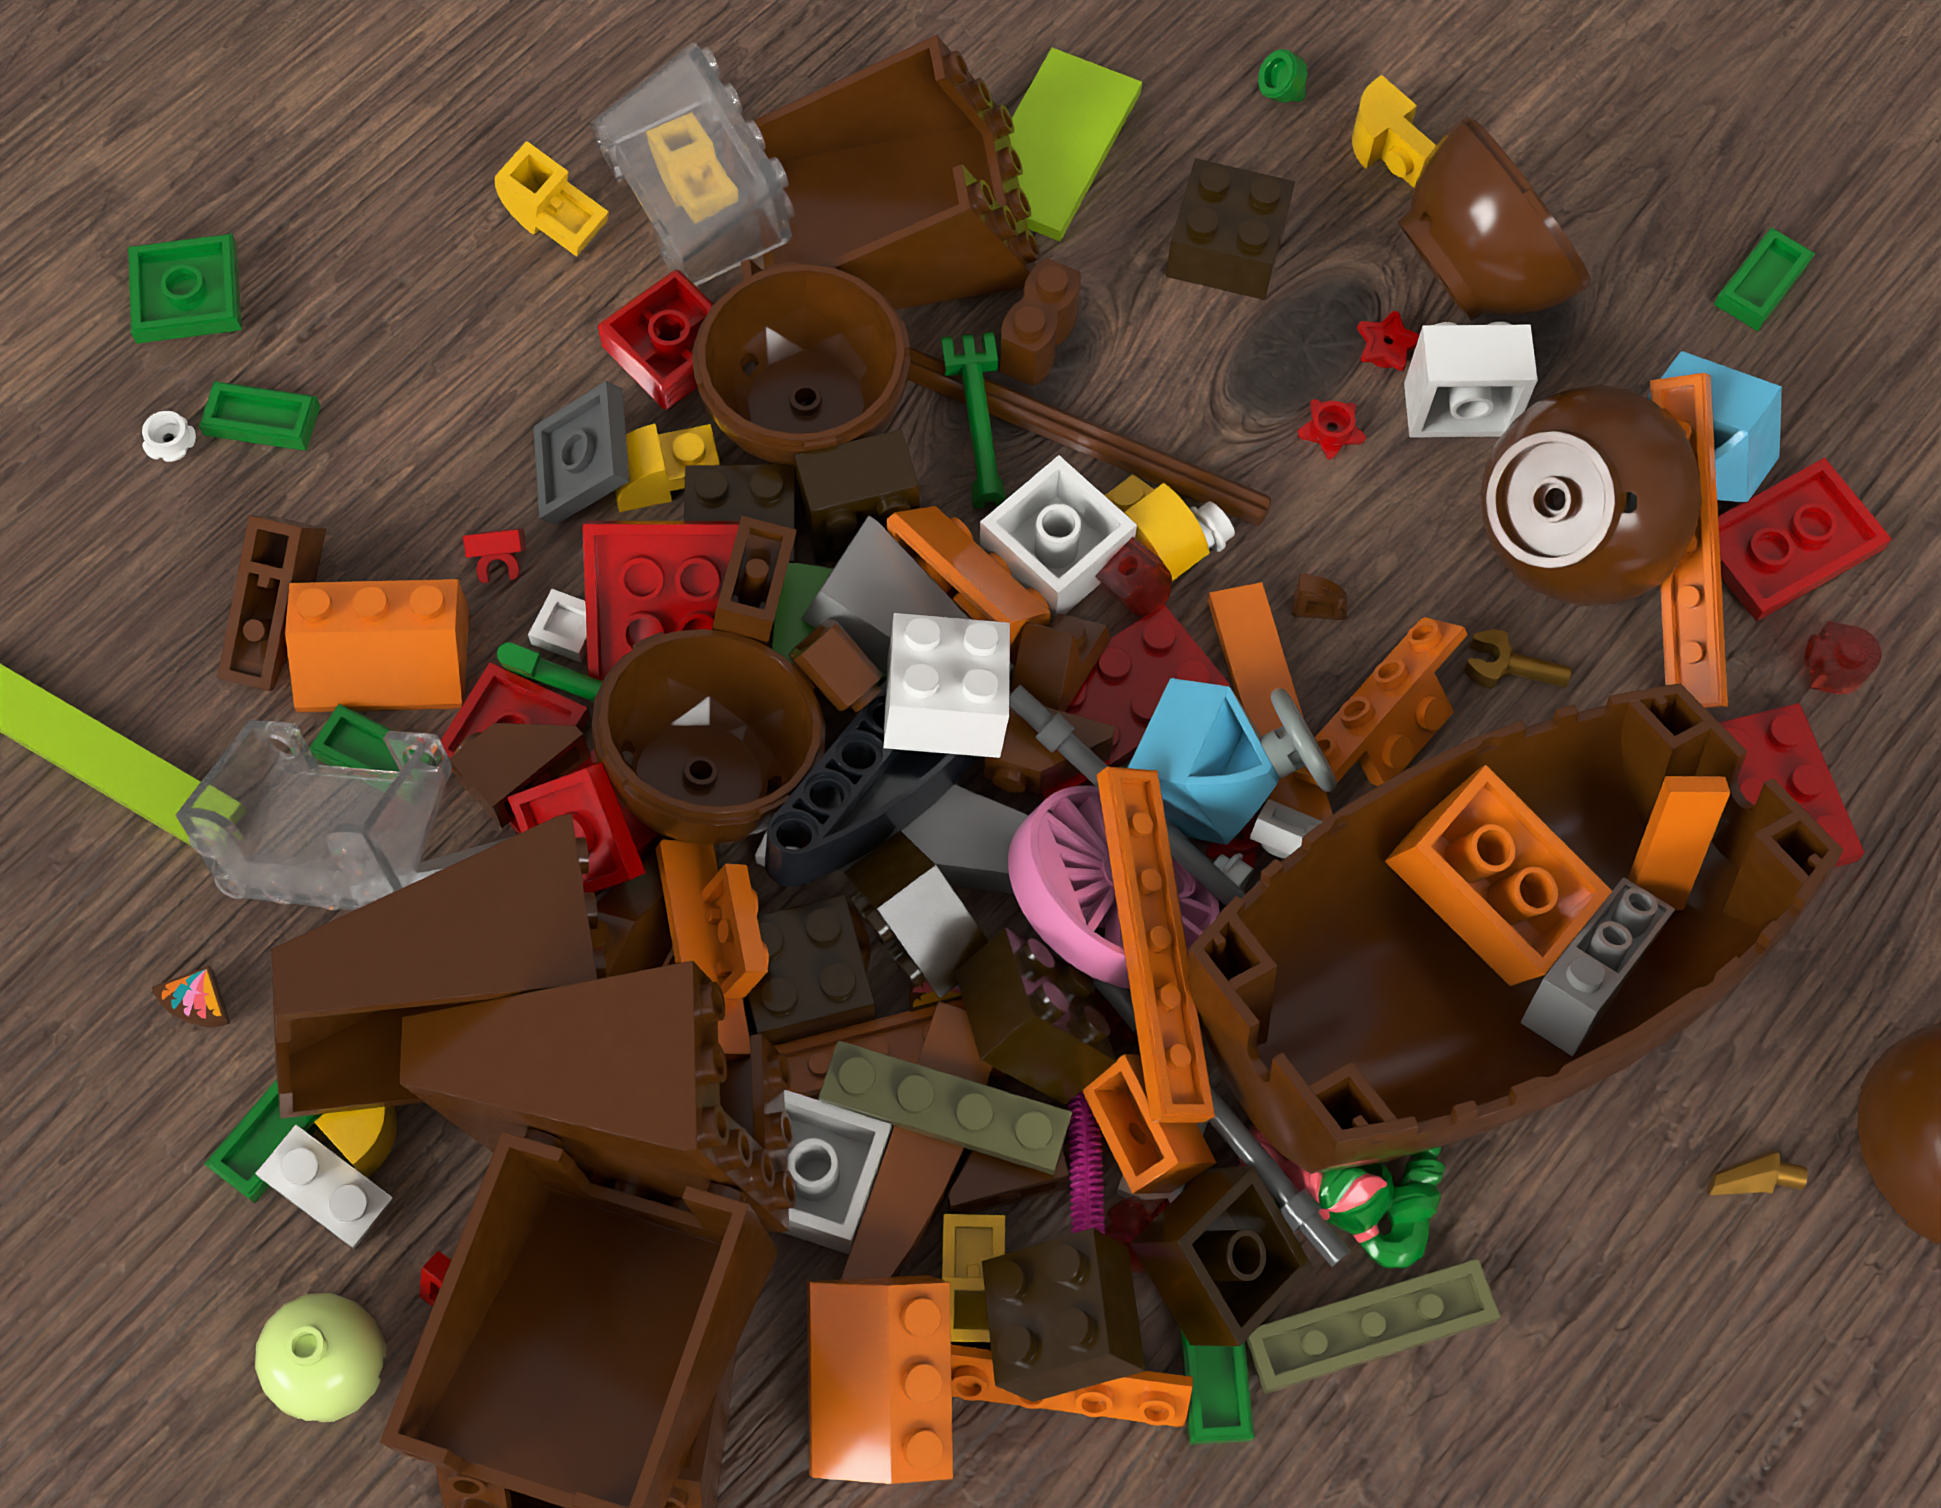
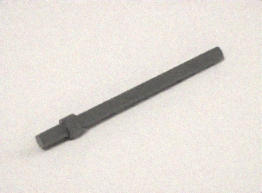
(1057, 734)
(1297, 1207)

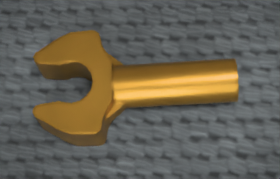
(1508, 662)

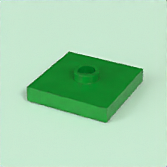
(184, 288)

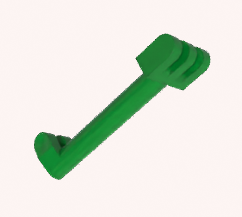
(971, 365)
(534, 668)

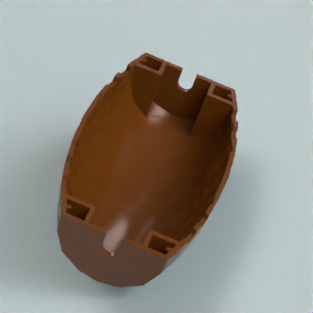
(1381, 1034)

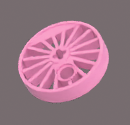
(1068, 890)

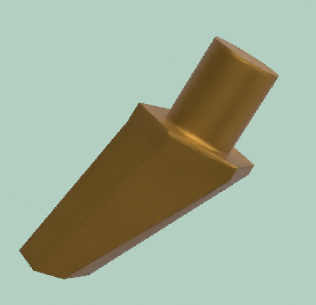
(1758, 1176)

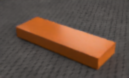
(1679, 836)

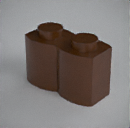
(1039, 322)
(837, 666)

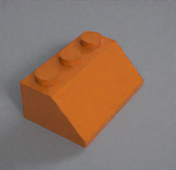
(966, 573)
(377, 645)
(1499, 877)
(880, 1379)

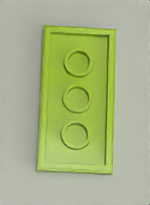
(1066, 134)

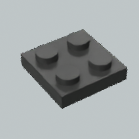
(581, 453)

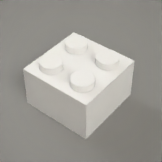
(1469, 379)
(1057, 534)
(947, 685)
(832, 1169)

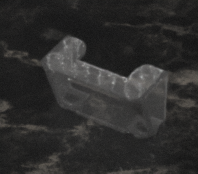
(696, 167)
(313, 831)

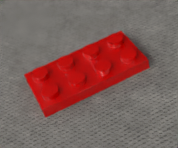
(1132, 679)

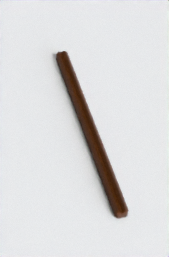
(1098, 442)

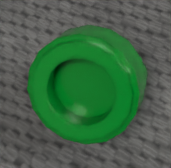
(1283, 77)

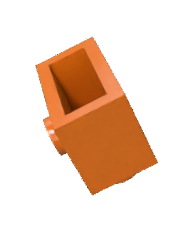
(1148, 1153)

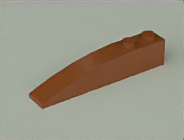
(916, 1167)

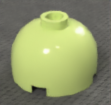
(320, 1357)

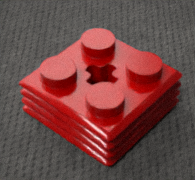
(638, 334)

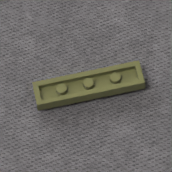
(946, 1107)
(1372, 1326)

